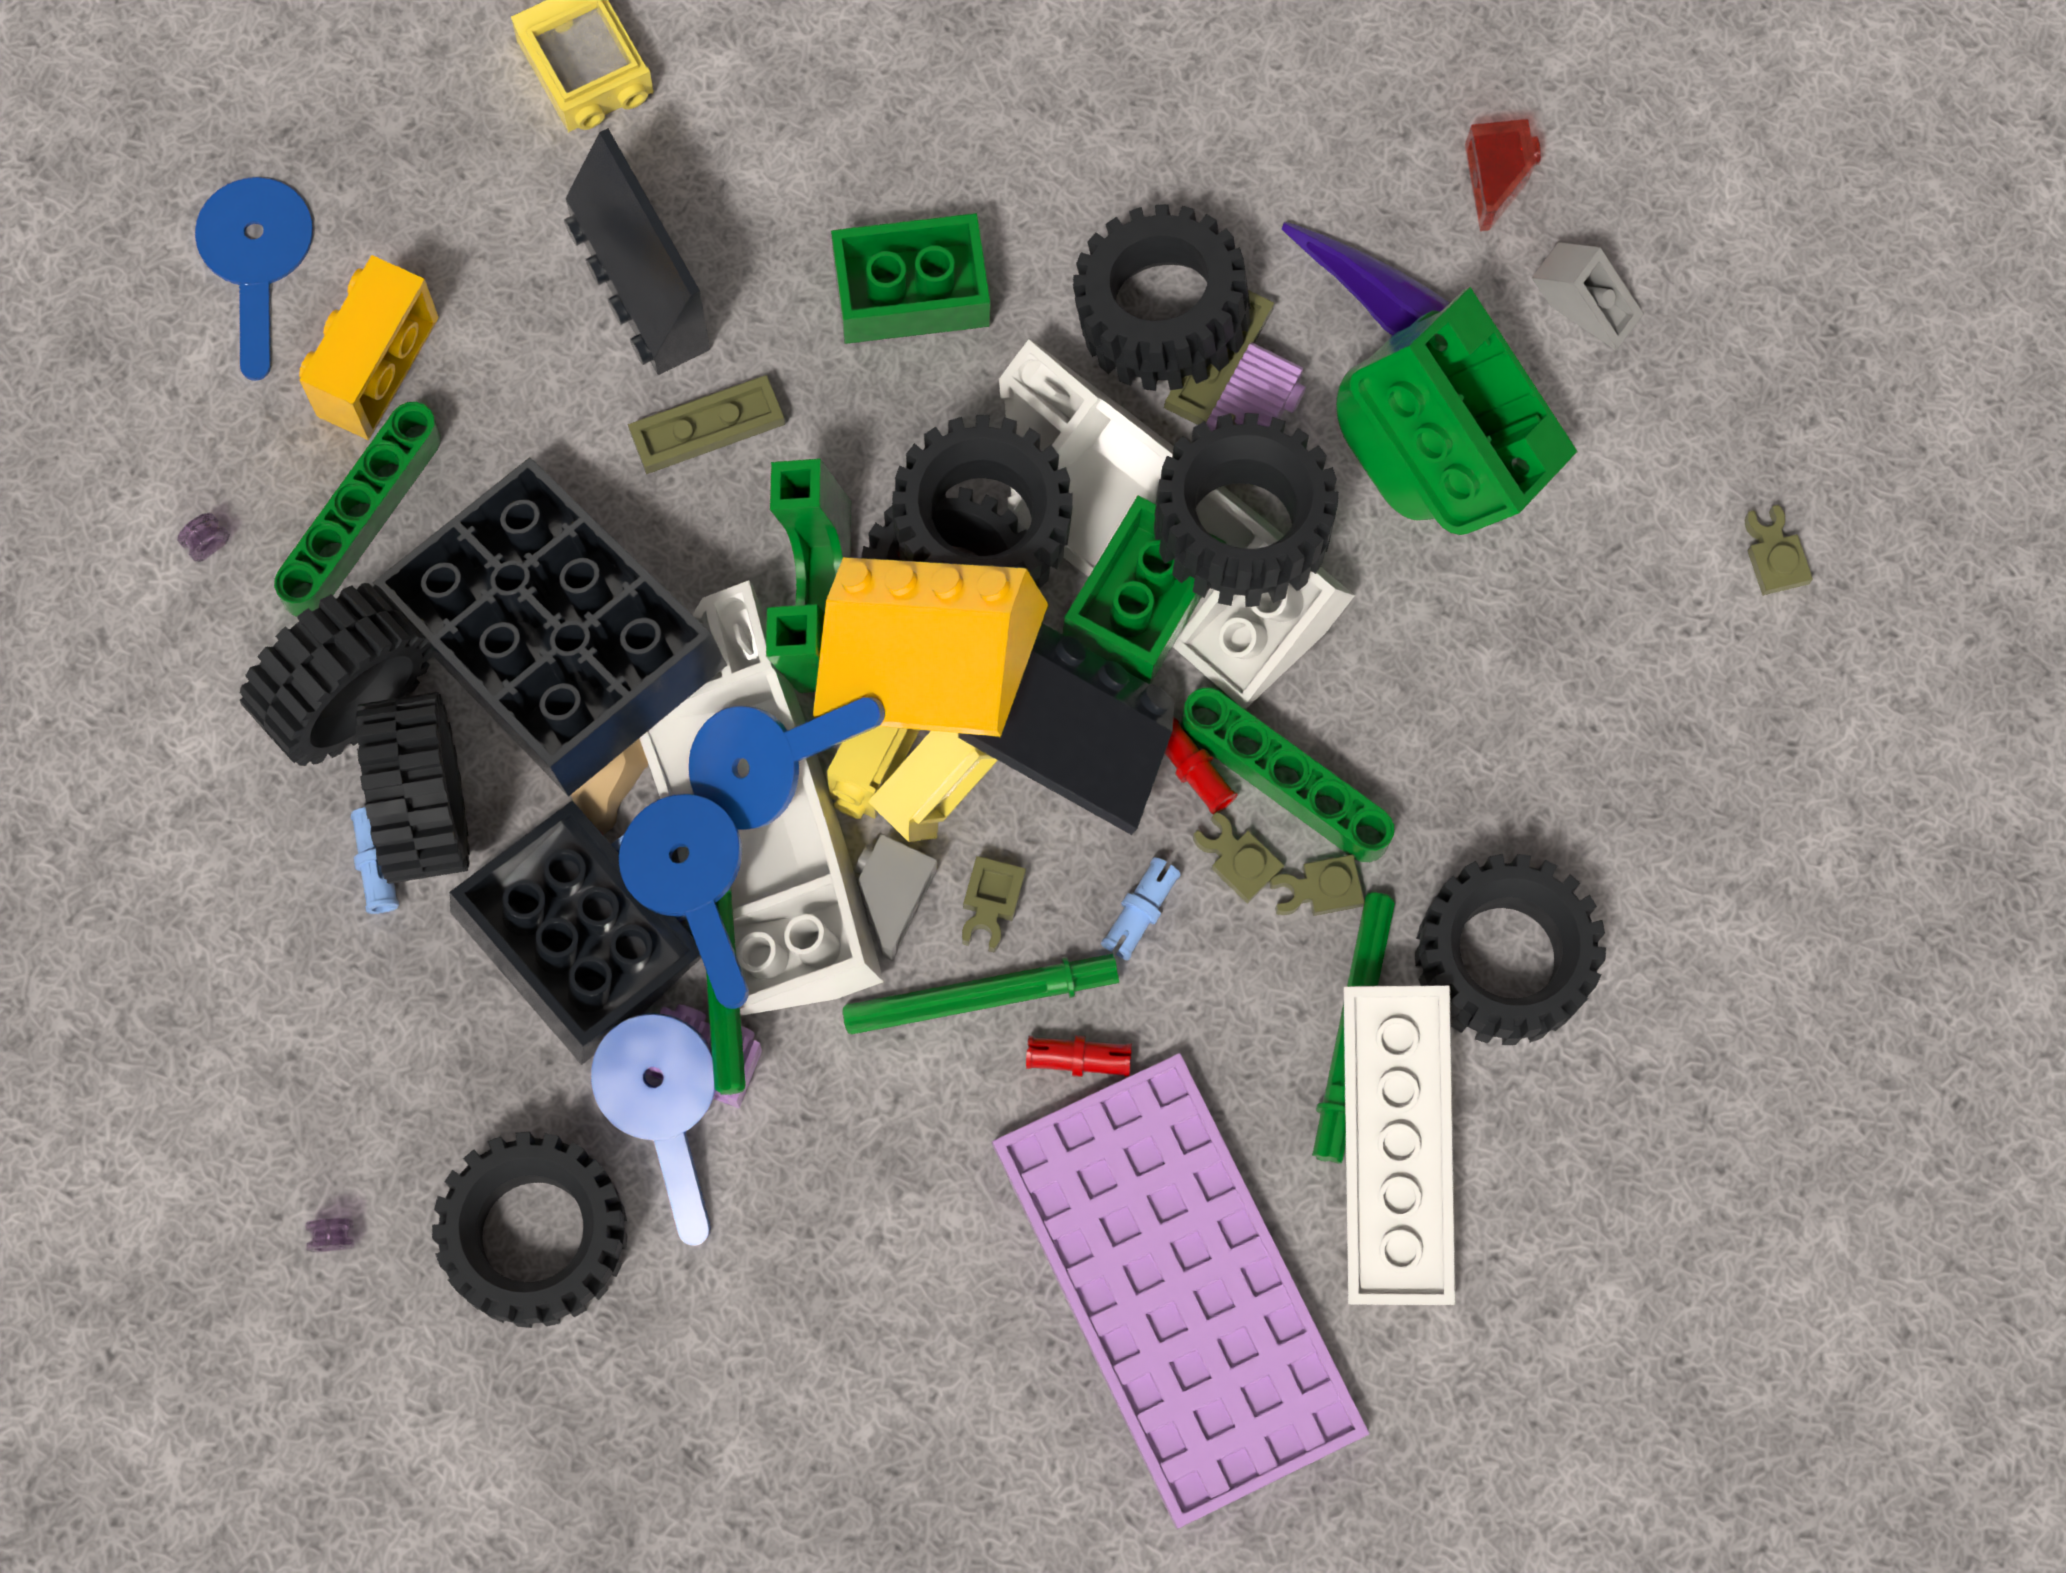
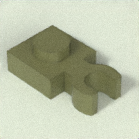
(1776, 559)
(1243, 862)
(1327, 885)
(992, 895)

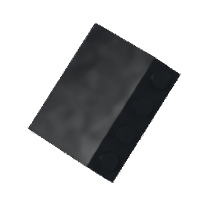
(635, 259)
(1084, 730)
(572, 931)

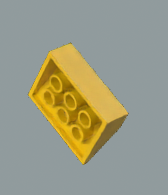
(928, 642)

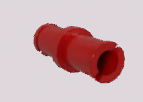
(1196, 769)
(1078, 1056)

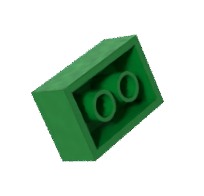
(911, 278)
(1131, 600)

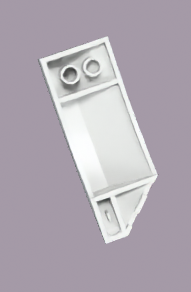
(1113, 462)
(796, 892)

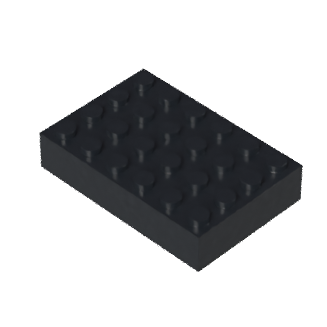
(552, 625)

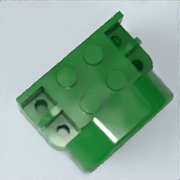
(1451, 421)

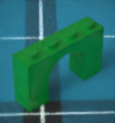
(819, 528)

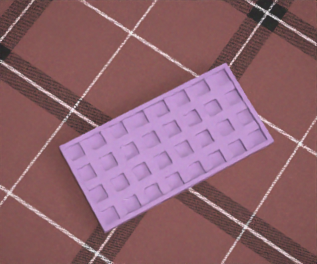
(1179, 1290)

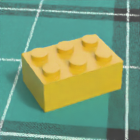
(368, 346)

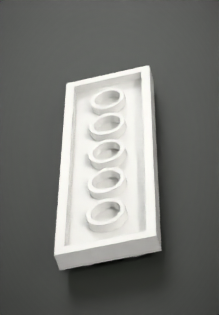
(1399, 1145)

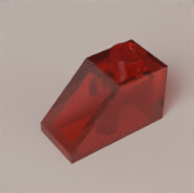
(1499, 165)

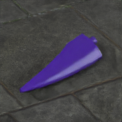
(1383, 290)

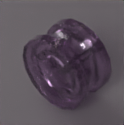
(203, 536)
(329, 1235)

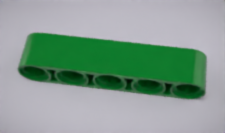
(358, 487)
(1276, 753)

